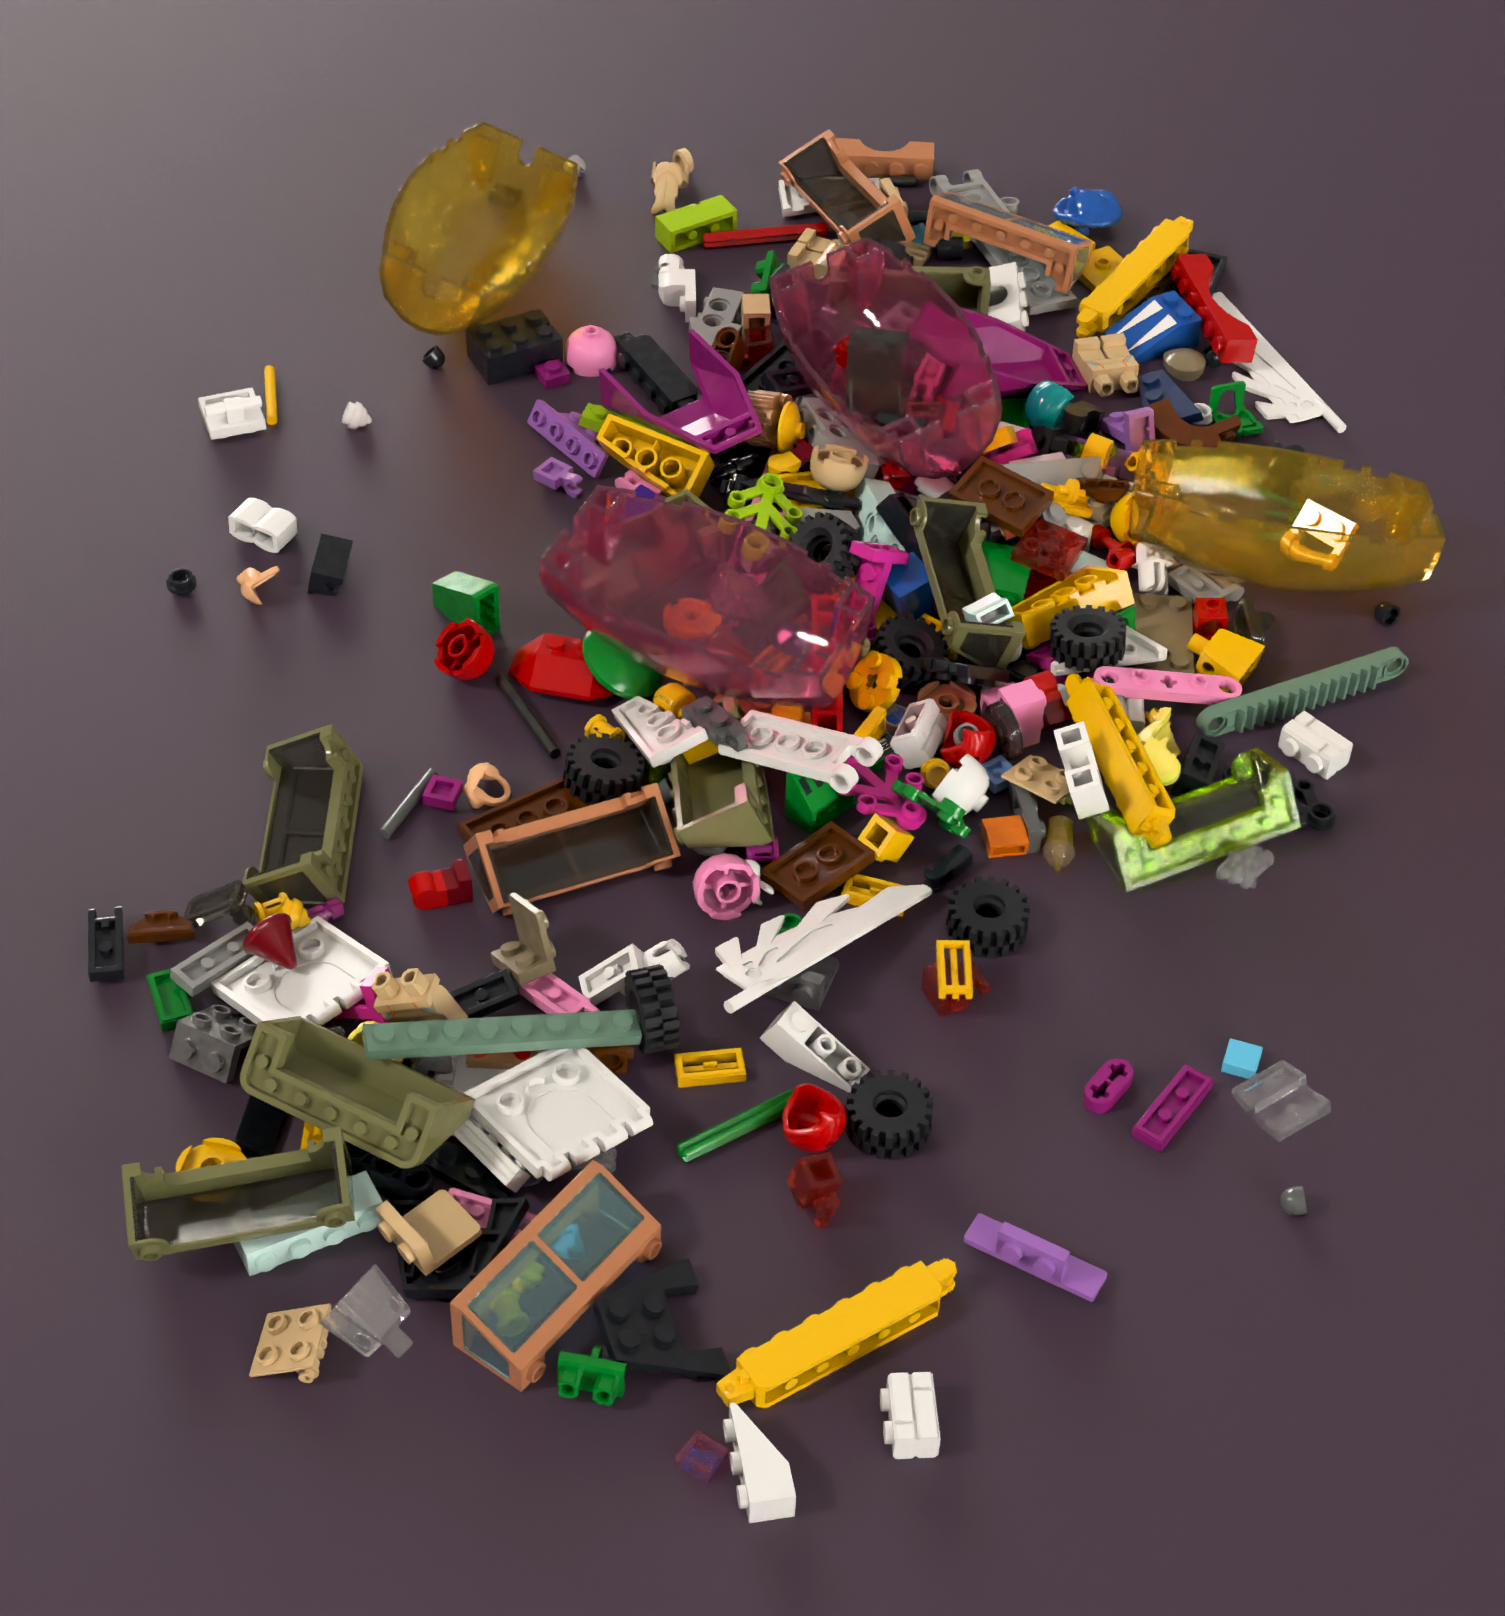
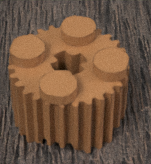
(768, 409)

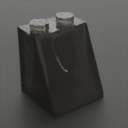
(878, 371)

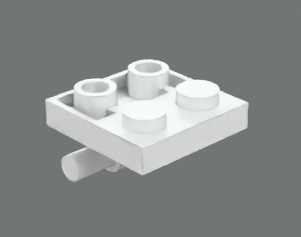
(232, 413)

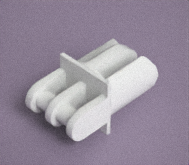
(1151, 570)

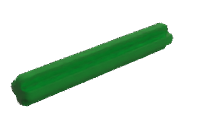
(733, 1127)

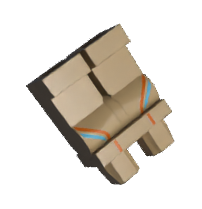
(812, 248)
(1106, 364)
(414, 998)

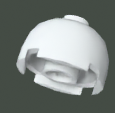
(965, 785)

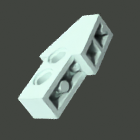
(871, 524)

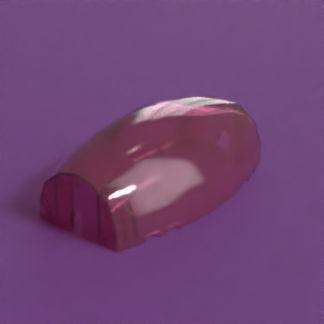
(950, 368)
(708, 599)

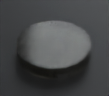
(1008, 733)

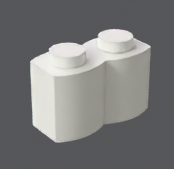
(263, 525)

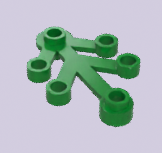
(948, 811)

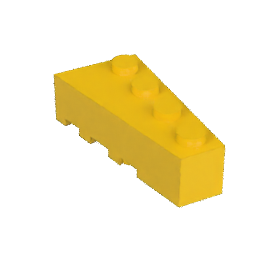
(656, 457)
(1084, 587)

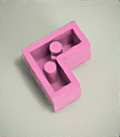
(1025, 702)

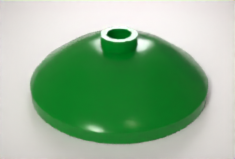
(617, 671)

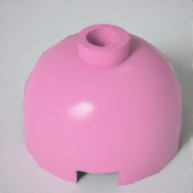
(590, 350)
(725, 886)

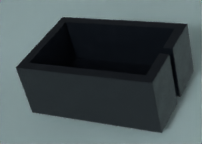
(513, 346)

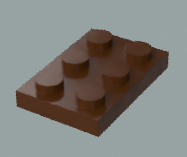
(1009, 497)
(817, 865)

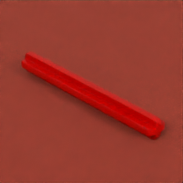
(761, 235)

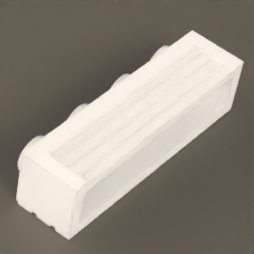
(492, 1155)

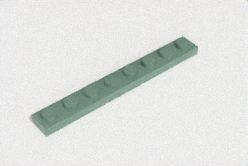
(500, 1034)

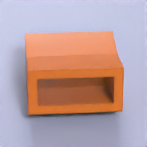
(1004, 836)

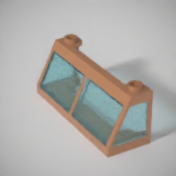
(1061, 251)
(552, 1275)

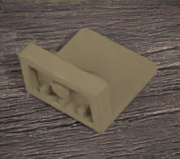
(534, 952)

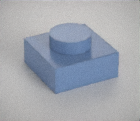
(994, 769)

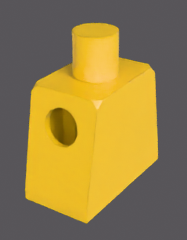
(1226, 655)

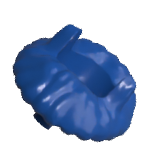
(1088, 209)

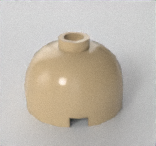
(838, 467)

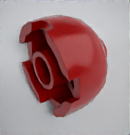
(464, 650)

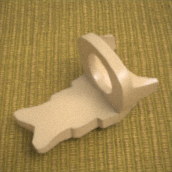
(667, 180)

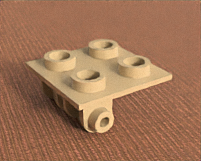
(1041, 779)
(292, 1342)

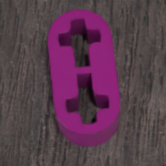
(1113, 1089)

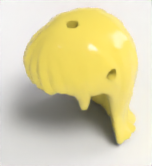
(1161, 747)

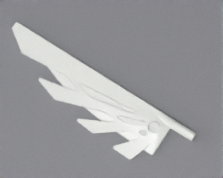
(1278, 381)
(815, 938)

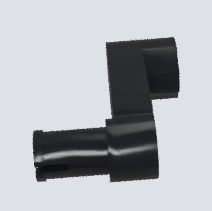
(944, 249)

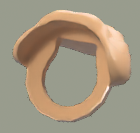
(251, 579)
(475, 795)

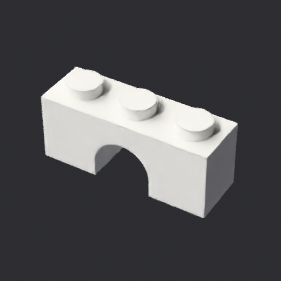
(1008, 295)
(1081, 770)

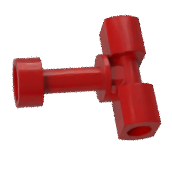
(1120, 554)

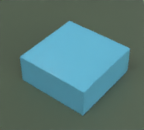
(1241, 1059)

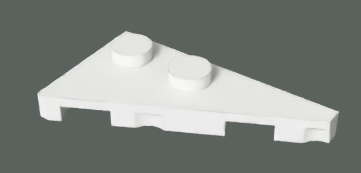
(1137, 651)

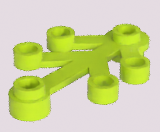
(770, 488)

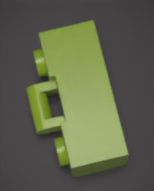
(687, 224)

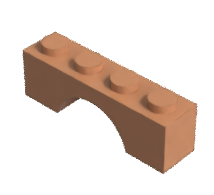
(912, 160)

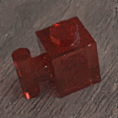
(758, 343)
(950, 1005)
(814, 1184)

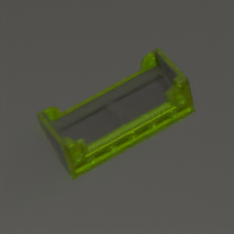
(1206, 825)

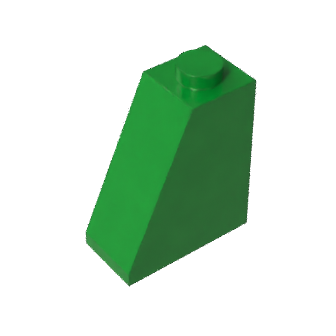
(1008, 577)
(468, 597)

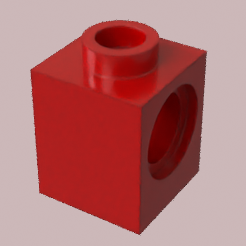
(1209, 616)

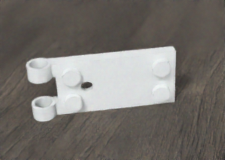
(804, 749)

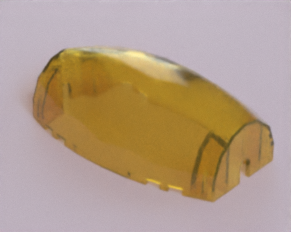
(473, 229)
(1236, 508)

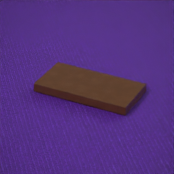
(530, 807)

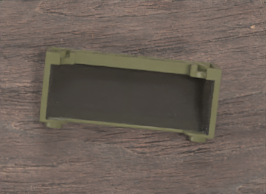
(959, 576)
(308, 819)
(238, 1199)

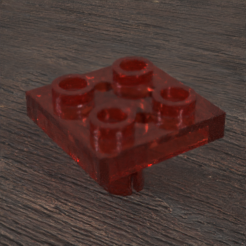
(1046, 554)

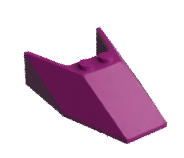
(1023, 359)
(711, 423)

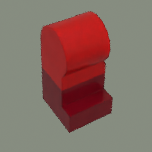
(1055, 712)
(441, 887)

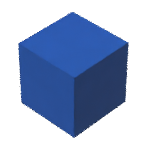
(909, 589)

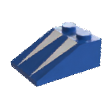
(1159, 326)

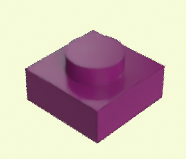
(552, 373)
(442, 792)

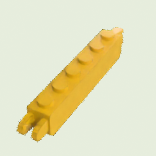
(1134, 277)
(1122, 760)
(838, 1335)

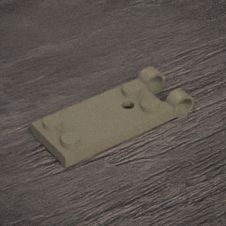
(1168, 623)

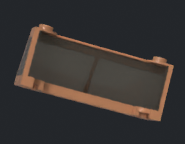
(844, 193)
(573, 849)

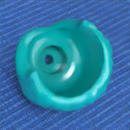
(1046, 404)

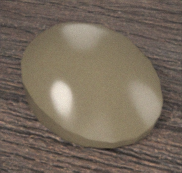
(1184, 363)

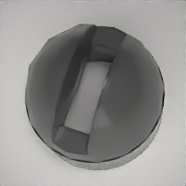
(665, 786)
(1293, 1201)

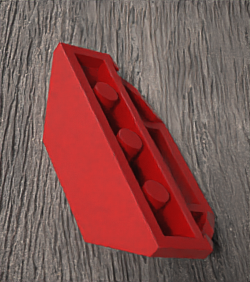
(556, 668)

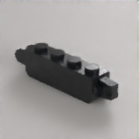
(654, 372)

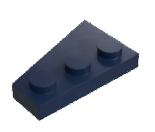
(1158, 386)

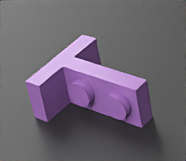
(1130, 427)

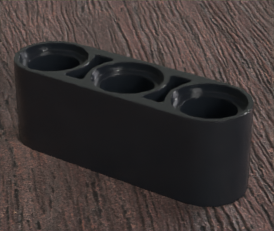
(390, 1179)

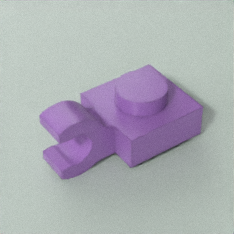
(556, 474)

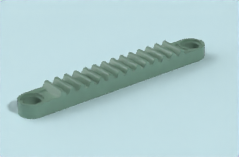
(1302, 693)

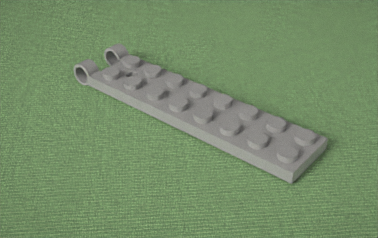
(1039, 288)

